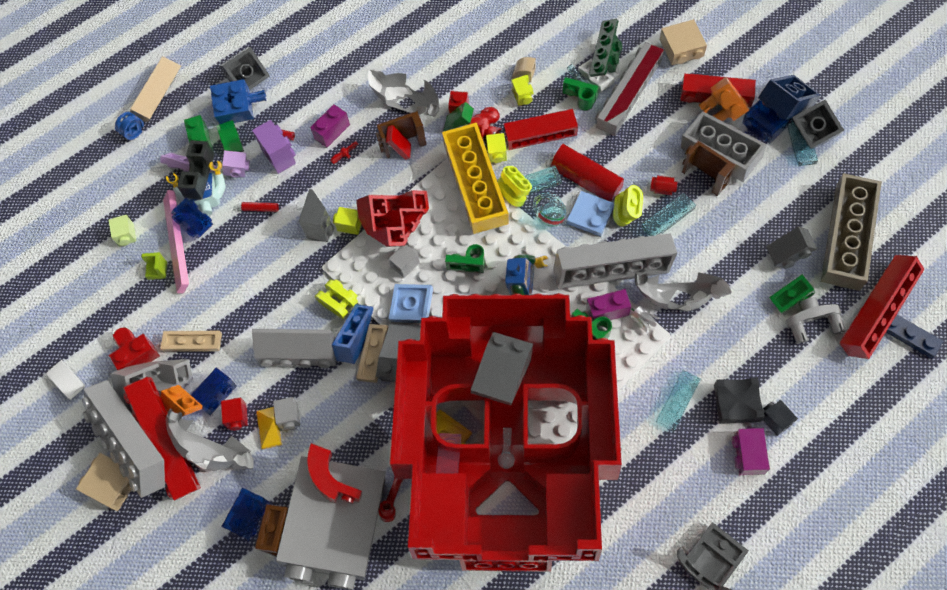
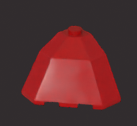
(392, 217)

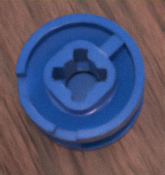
(130, 126)

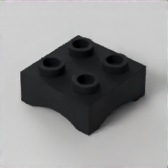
(738, 401)

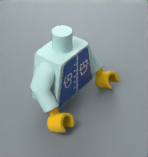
(213, 192)

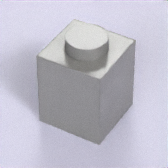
(404, 260)
(286, 413)

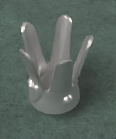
(641, 313)

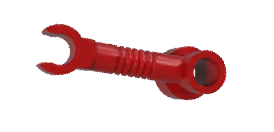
(389, 515)

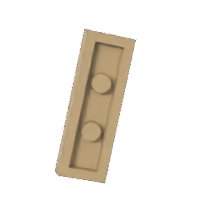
(190, 341)
(371, 351)

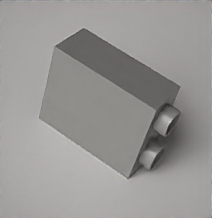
(328, 534)

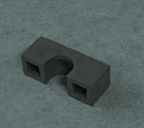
(193, 183)

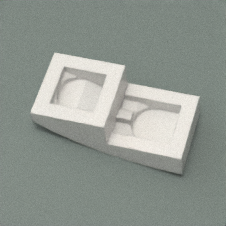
(602, 81)
(65, 379)

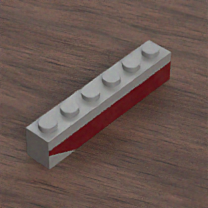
(629, 89)

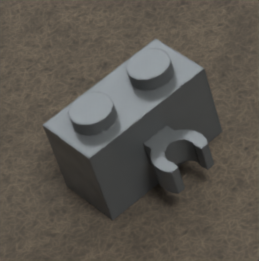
(791, 248)

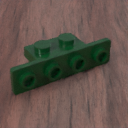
(606, 50)

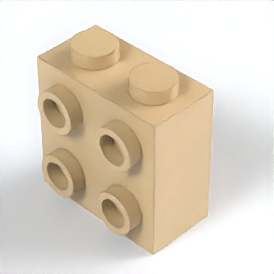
(683, 42)
(105, 482)

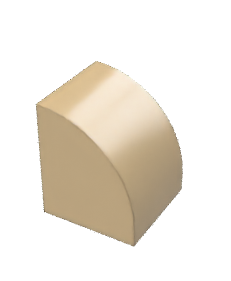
(523, 67)

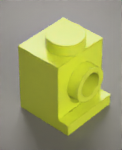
(522, 90)

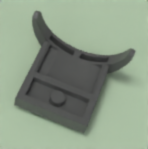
(713, 558)

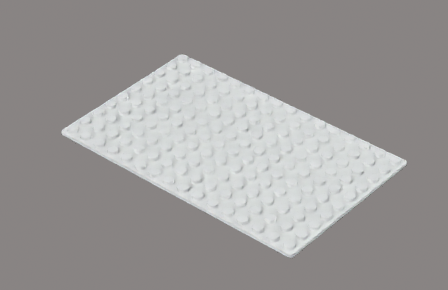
(447, 231)

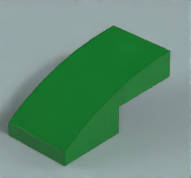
(230, 137)

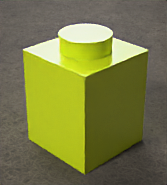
(496, 148)
(347, 220)

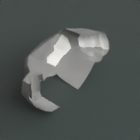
(393, 87)
(701, 291)
(204, 452)

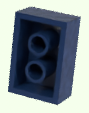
(788, 96)

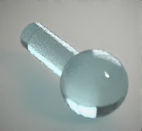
(575, 74)
(506, 458)

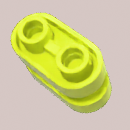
(514, 186)
(628, 205)
(336, 288)

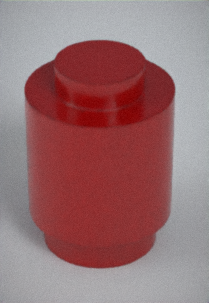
(663, 185)

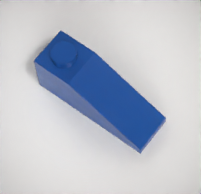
(352, 335)

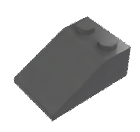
(388, 356)
(502, 368)

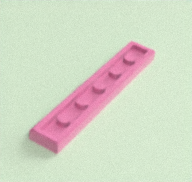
(176, 244)

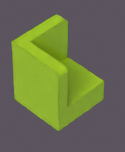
(155, 265)

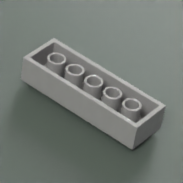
(614, 260)
(124, 439)

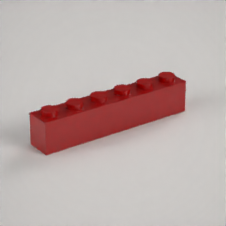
(882, 306)
(151, 415)

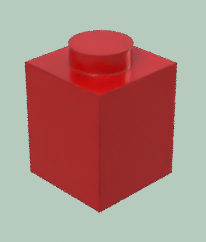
(456, 99)
(234, 413)

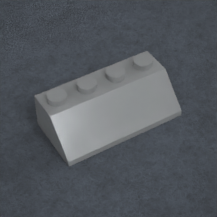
(294, 347)

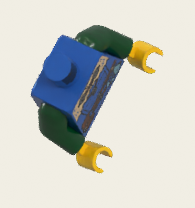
(521, 273)

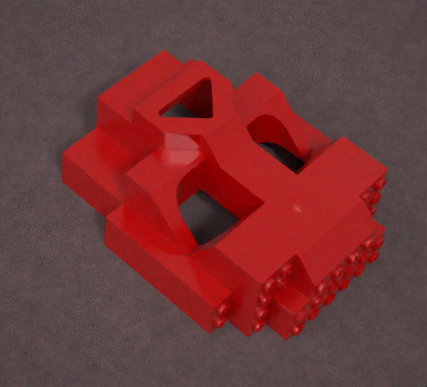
(553, 477)

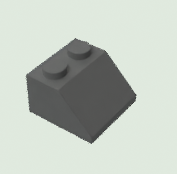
(245, 66)
(818, 124)
(315, 219)

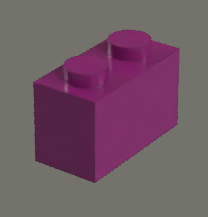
(330, 125)
(610, 305)
(751, 451)

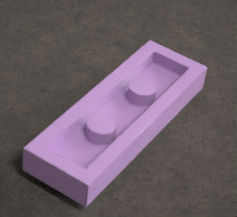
(177, 161)

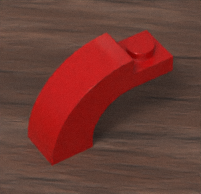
(326, 485)

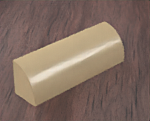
(155, 89)

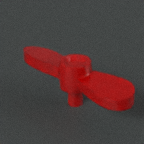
(344, 152)

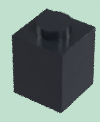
(778, 417)

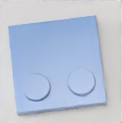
(590, 213)
(410, 303)

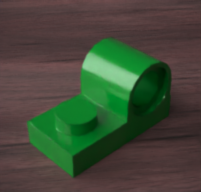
(585, 92)
(467, 263)
(792, 293)
(600, 321)

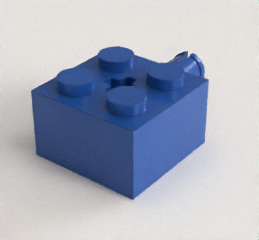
(234, 101)

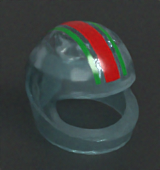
(552, 213)

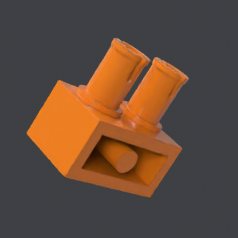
(726, 95)

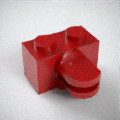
(132, 350)

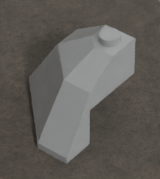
(164, 374)

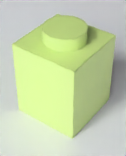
(122, 230)

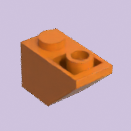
(179, 400)

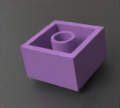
(275, 146)

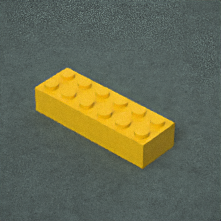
(475, 178)

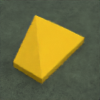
(268, 430)

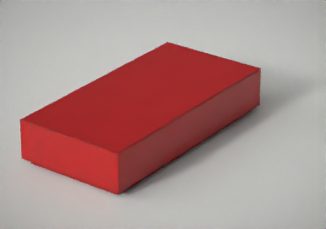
(398, 142)

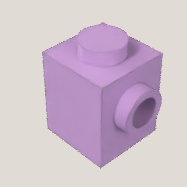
(235, 164)

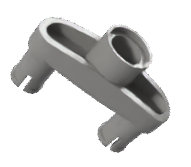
(812, 311)

